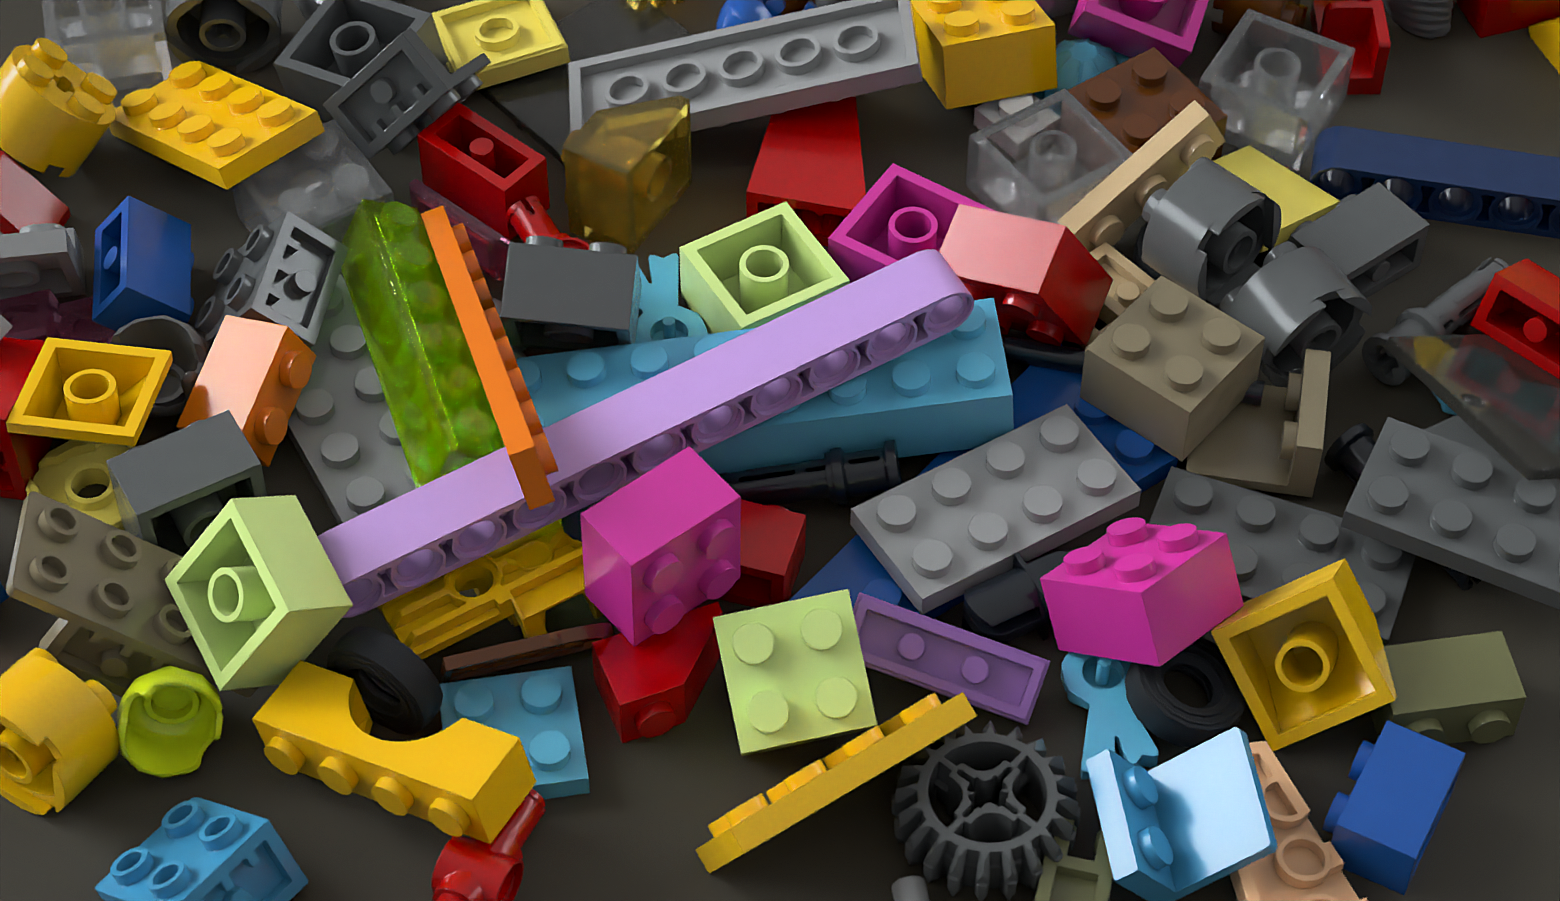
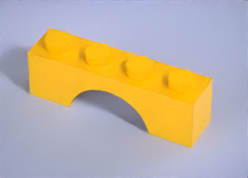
(458, 779)

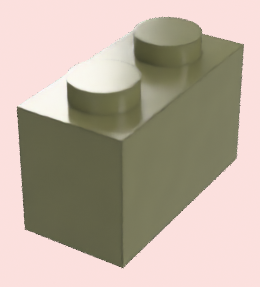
(1454, 689)

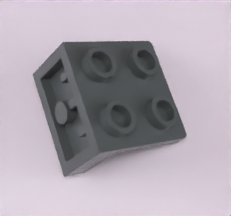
(400, 95)
(276, 278)

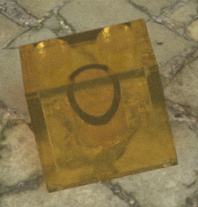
(627, 170)

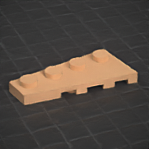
(1302, 864)

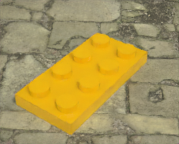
(214, 123)
(847, 769)

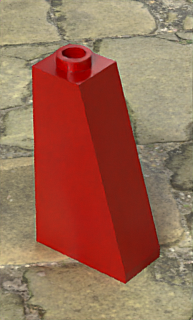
(812, 164)

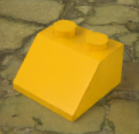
(1307, 655)

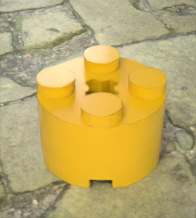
(51, 108)
(52, 733)

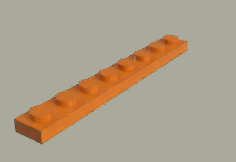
(493, 358)

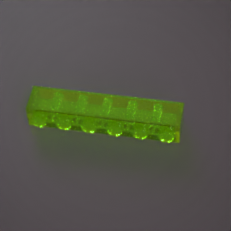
(416, 342)

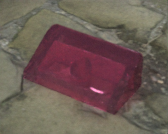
(488, 244)

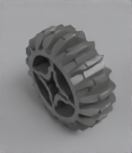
(990, 834)

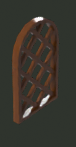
(522, 652)

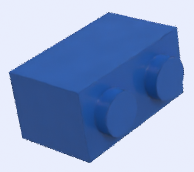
(141, 266)
(1393, 806)

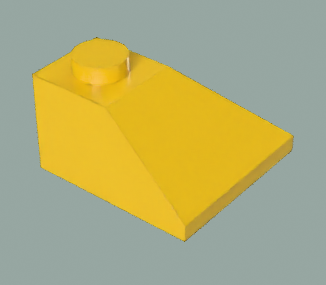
(90, 392)

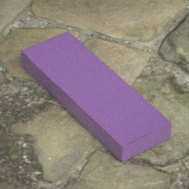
(948, 659)

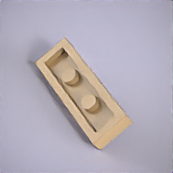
(1155, 165)

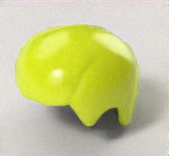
(168, 721)

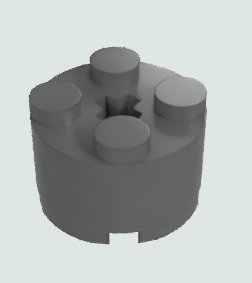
(224, 31)
(1208, 230)
(1299, 305)

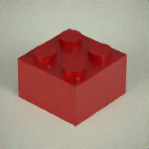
(1033, 271)

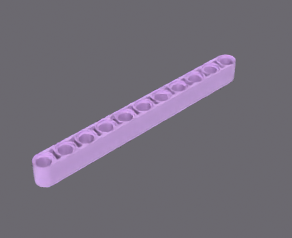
(647, 424)

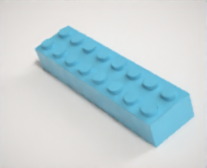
(927, 400)

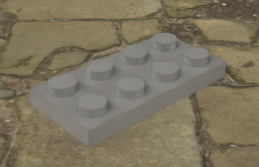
(993, 502)

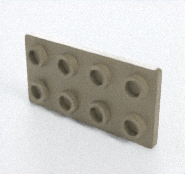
(107, 594)

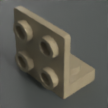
(1275, 443)

